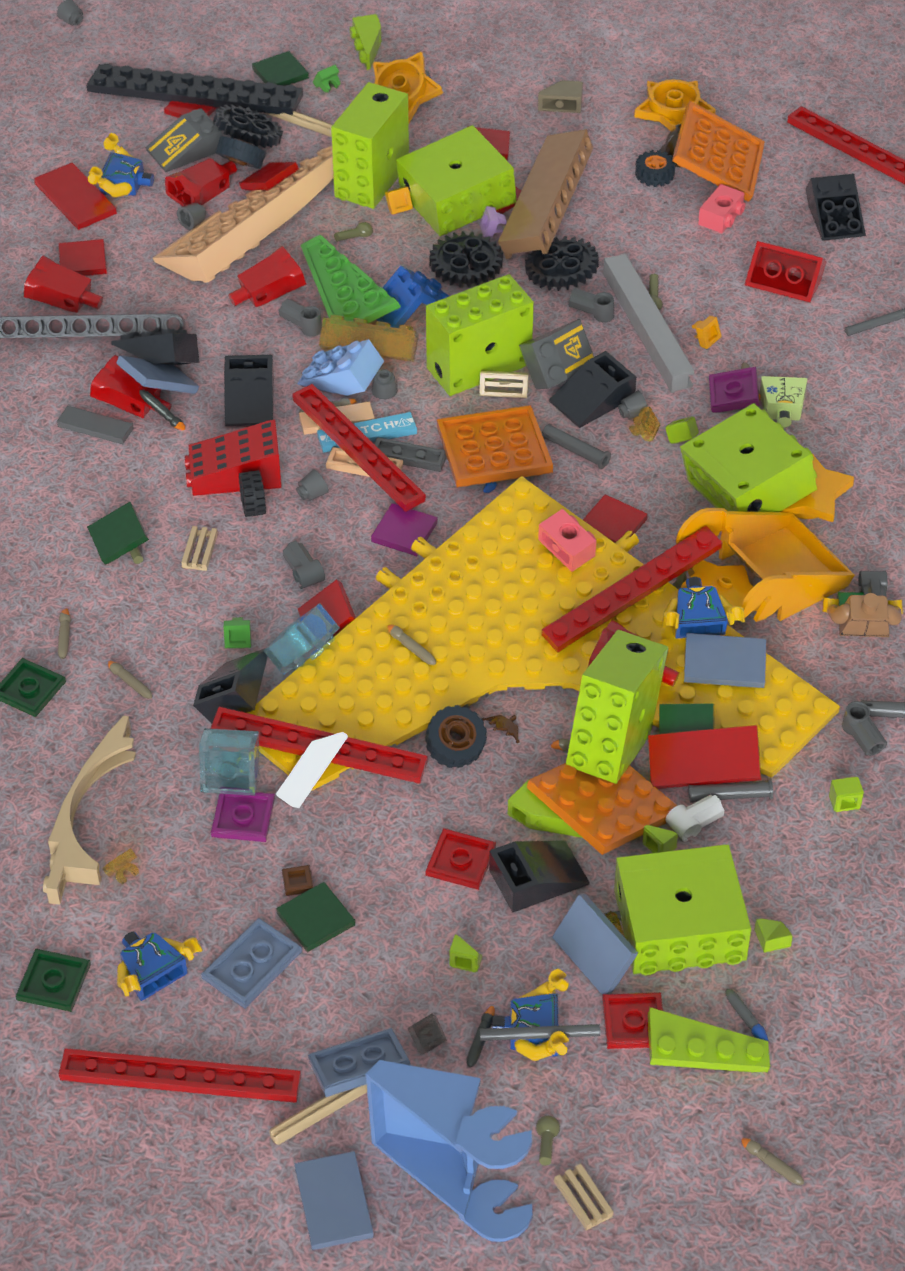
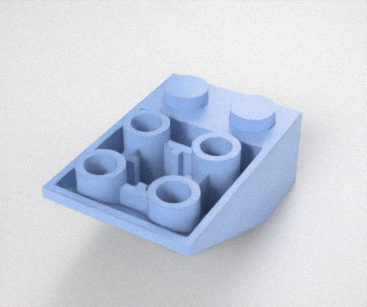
(343, 369)

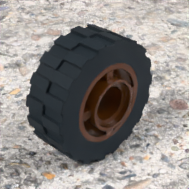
(240, 152)
(458, 721)

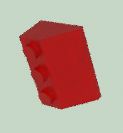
(785, 271)

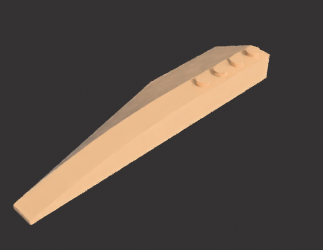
(230, 234)

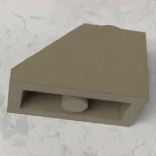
(561, 97)

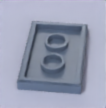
(157, 375)
(725, 660)
(594, 944)
(251, 963)
(347, 1063)
(333, 1200)

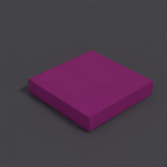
(733, 389)
(402, 528)
(243, 816)

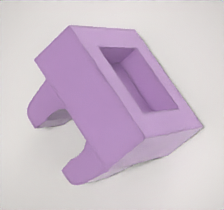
(490, 222)

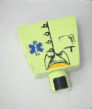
(783, 398)

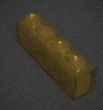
(389, 341)

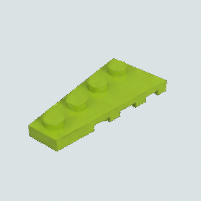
(695, 1044)

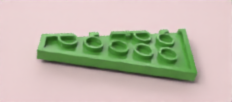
(343, 285)

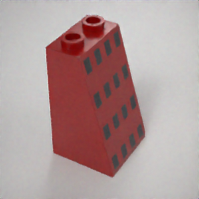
(219, 460)

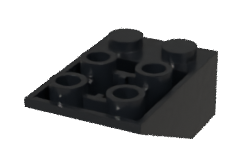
(835, 207)
(162, 348)
(248, 389)
(594, 389)
(232, 686)
(535, 872)

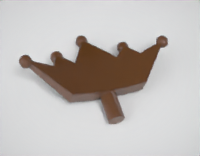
(504, 724)

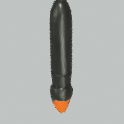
(174, 421)
(477, 1045)

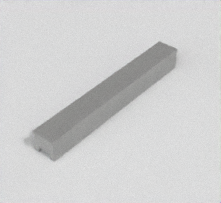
(648, 322)

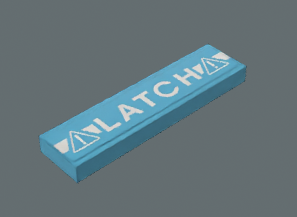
(385, 427)

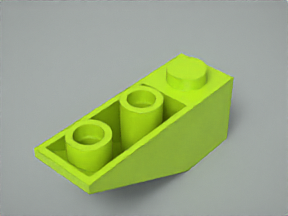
(367, 37)
(535, 815)

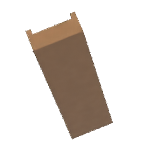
(544, 191)

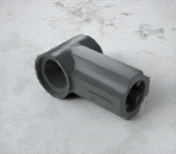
(599, 305)
(306, 318)
(304, 568)
(873, 582)
(861, 727)

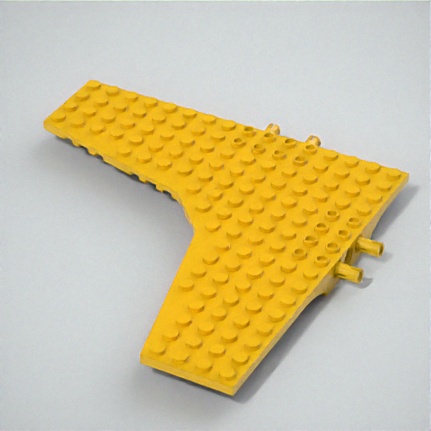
(482, 618)

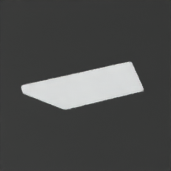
(310, 769)

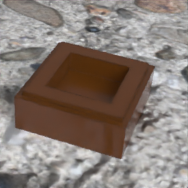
(297, 880)

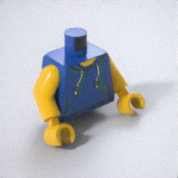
(121, 172)
(700, 611)
(153, 963)
(535, 1010)

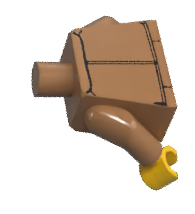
(864, 614)

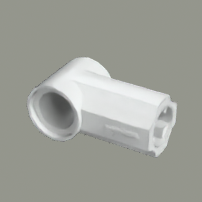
(691, 819)

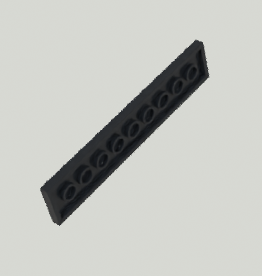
(194, 89)

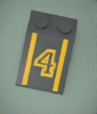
(185, 141)
(556, 354)

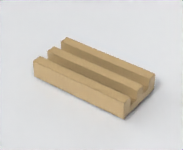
(503, 375)
(190, 544)
(570, 1176)

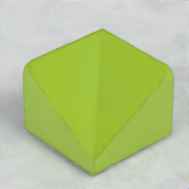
(682, 429)
(846, 794)
(659, 839)
(772, 935)
(464, 956)

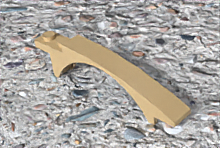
(68, 858)

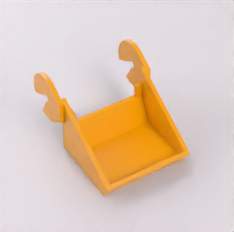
(781, 552)

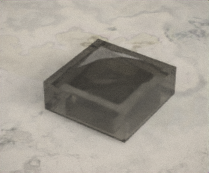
(427, 1034)

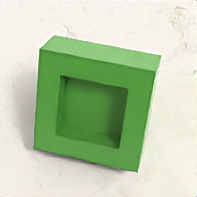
(326, 77)
(237, 633)

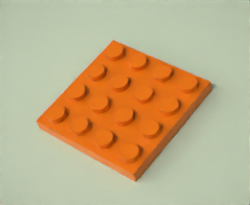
(718, 150)
(494, 446)
(601, 810)

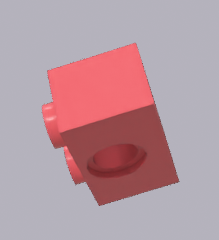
(721, 208)
(567, 540)

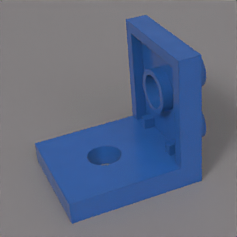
(410, 291)

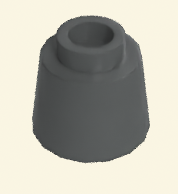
(70, 12)
(191, 215)
(384, 385)
(632, 405)
(312, 486)

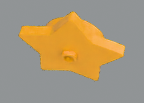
(408, 77)
(668, 102)
(822, 501)
(729, 581)

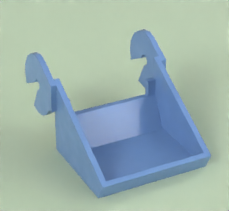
(429, 1131)

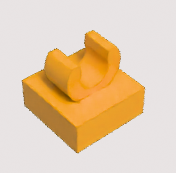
(399, 200)
(707, 331)

